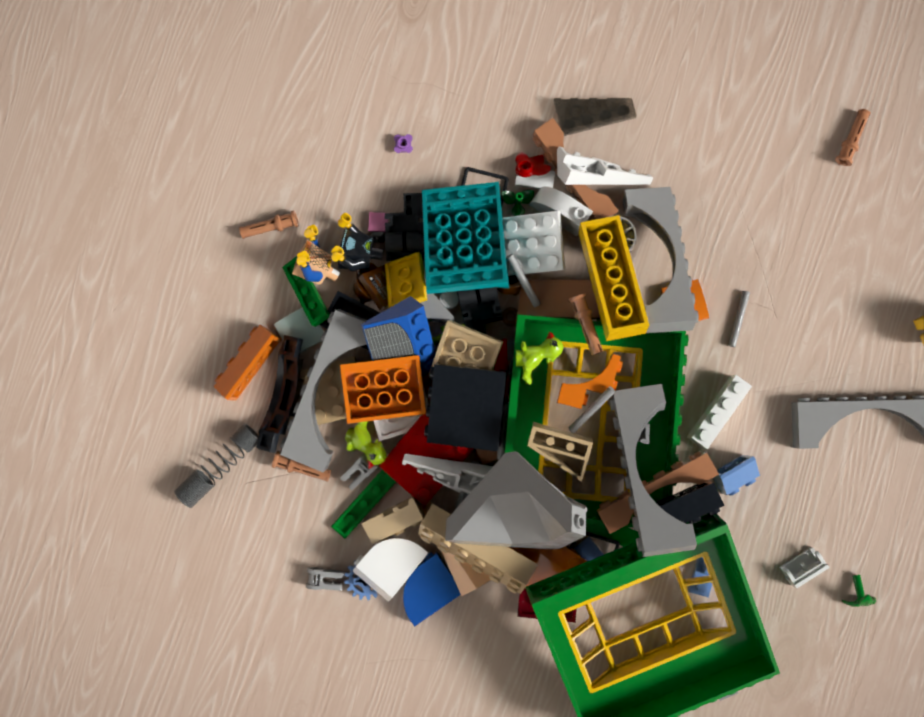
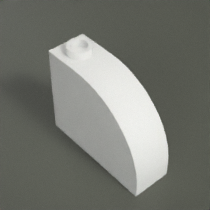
(571, 210)
(389, 565)

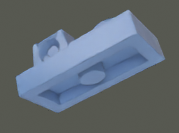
(699, 571)

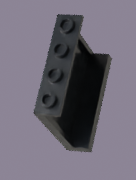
(465, 406)

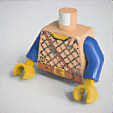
(313, 262)

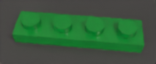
(307, 296)

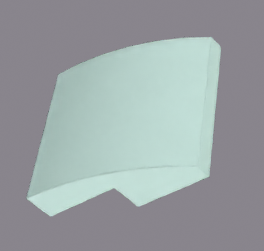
(298, 326)

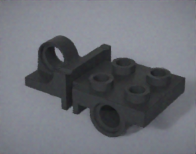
(404, 232)
(479, 307)

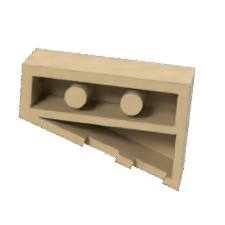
(561, 447)
(393, 520)

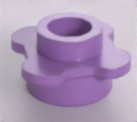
(403, 148)

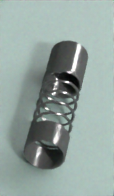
(199, 484)

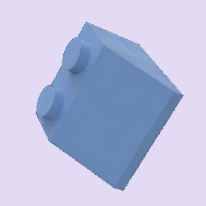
(736, 474)

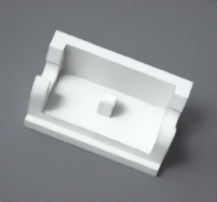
(804, 567)

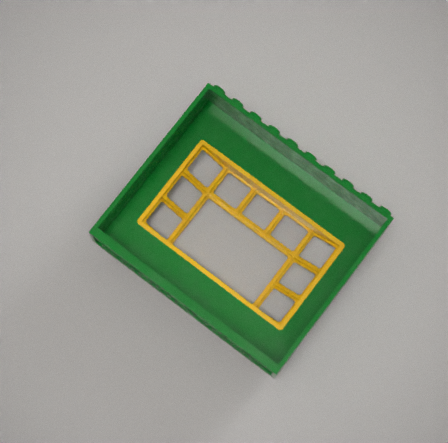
(657, 361)
(677, 674)

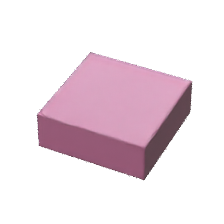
(377, 222)

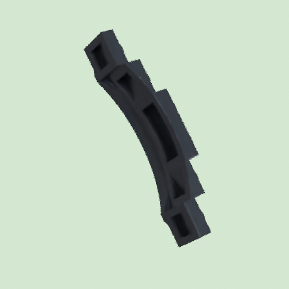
(284, 396)

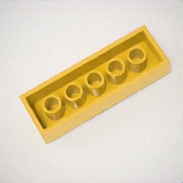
(613, 278)

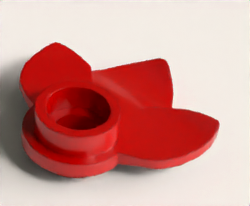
(530, 166)

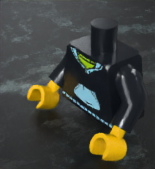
(355, 247)

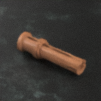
(851, 145)
(277, 223)
(584, 314)
(291, 465)

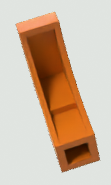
(574, 394)

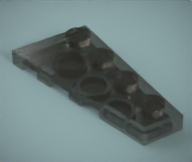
(586, 114)

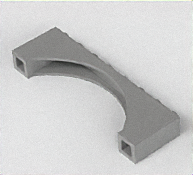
(675, 307)
(814, 419)
(304, 438)
(657, 529)

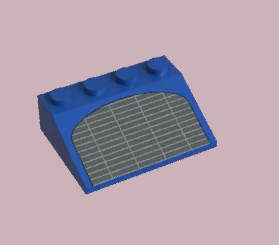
(401, 333)

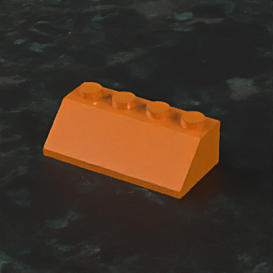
(246, 363)

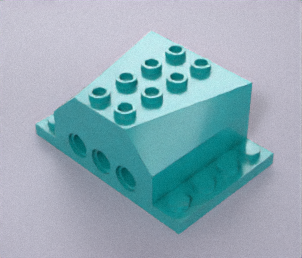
(464, 238)

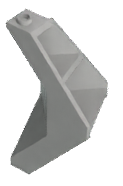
(516, 510)

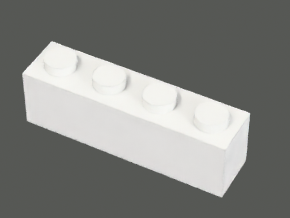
(719, 411)

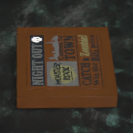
(376, 286)

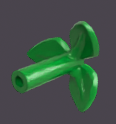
(521, 197)
(862, 599)

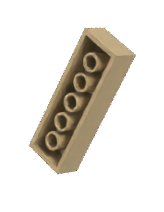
(496, 561)

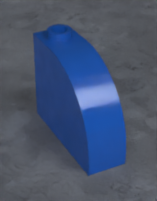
(428, 589)

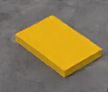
(406, 279)

